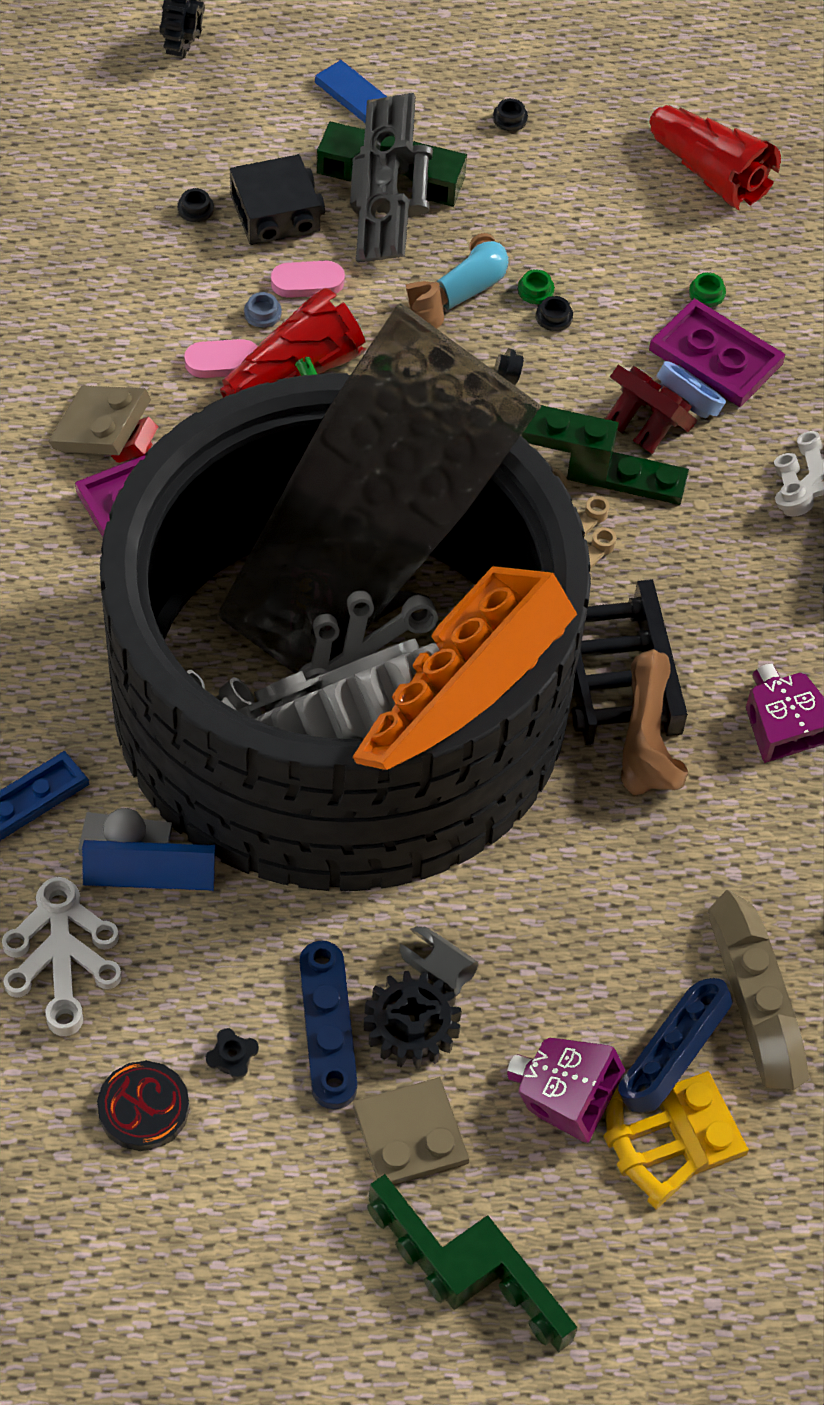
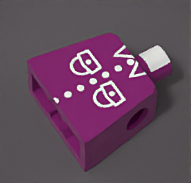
(785, 713)
(568, 1083)

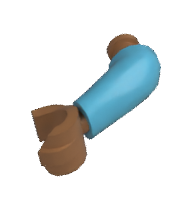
(478, 272)

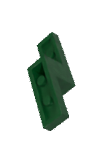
(594, 460)
(470, 1264)

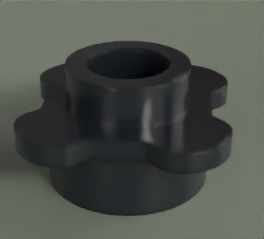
(234, 1065)

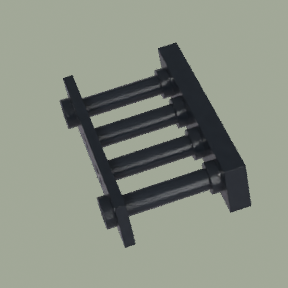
(652, 635)

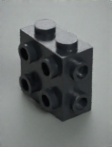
(276, 199)

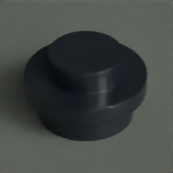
(510, 115)
(195, 205)
(554, 313)
(509, 365)

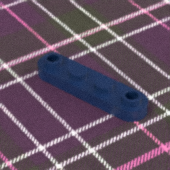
(328, 1025)
(675, 1045)

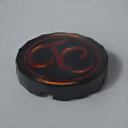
(143, 1105)

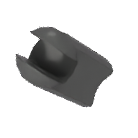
(443, 963)

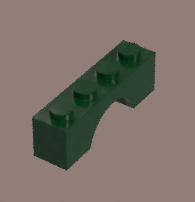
(343, 143)

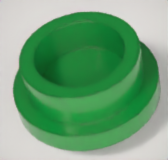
(535, 286)
(708, 289)

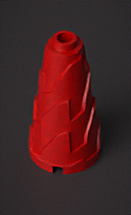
(725, 158)
(314, 331)

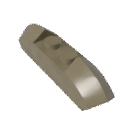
(759, 992)

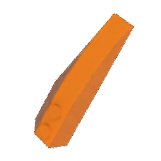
(482, 653)

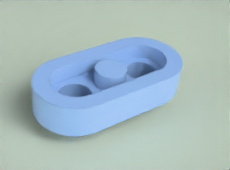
(699, 395)

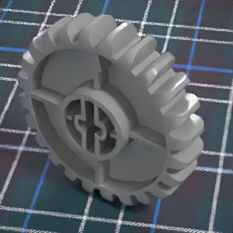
(350, 695)

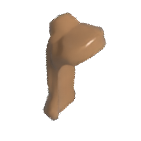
(645, 756)

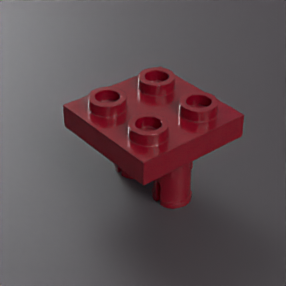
(640, 391)

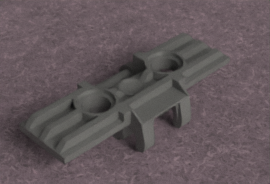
(376, 179)

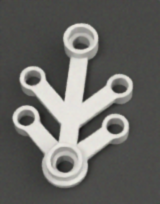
(797, 496)
(60, 949)

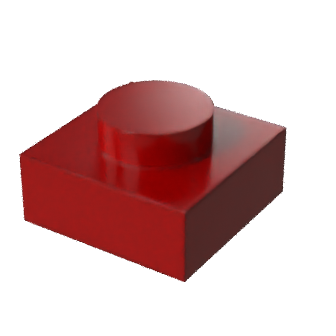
(139, 441)

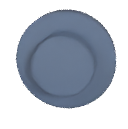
(262, 310)

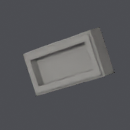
(124, 826)

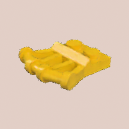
(701, 1130)

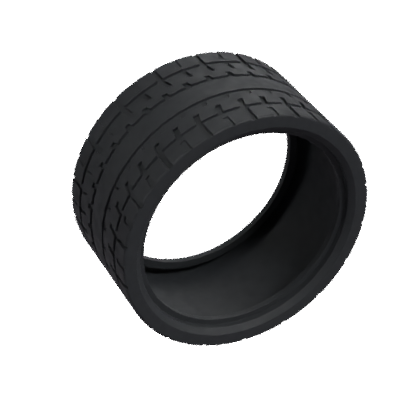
(295, 800)

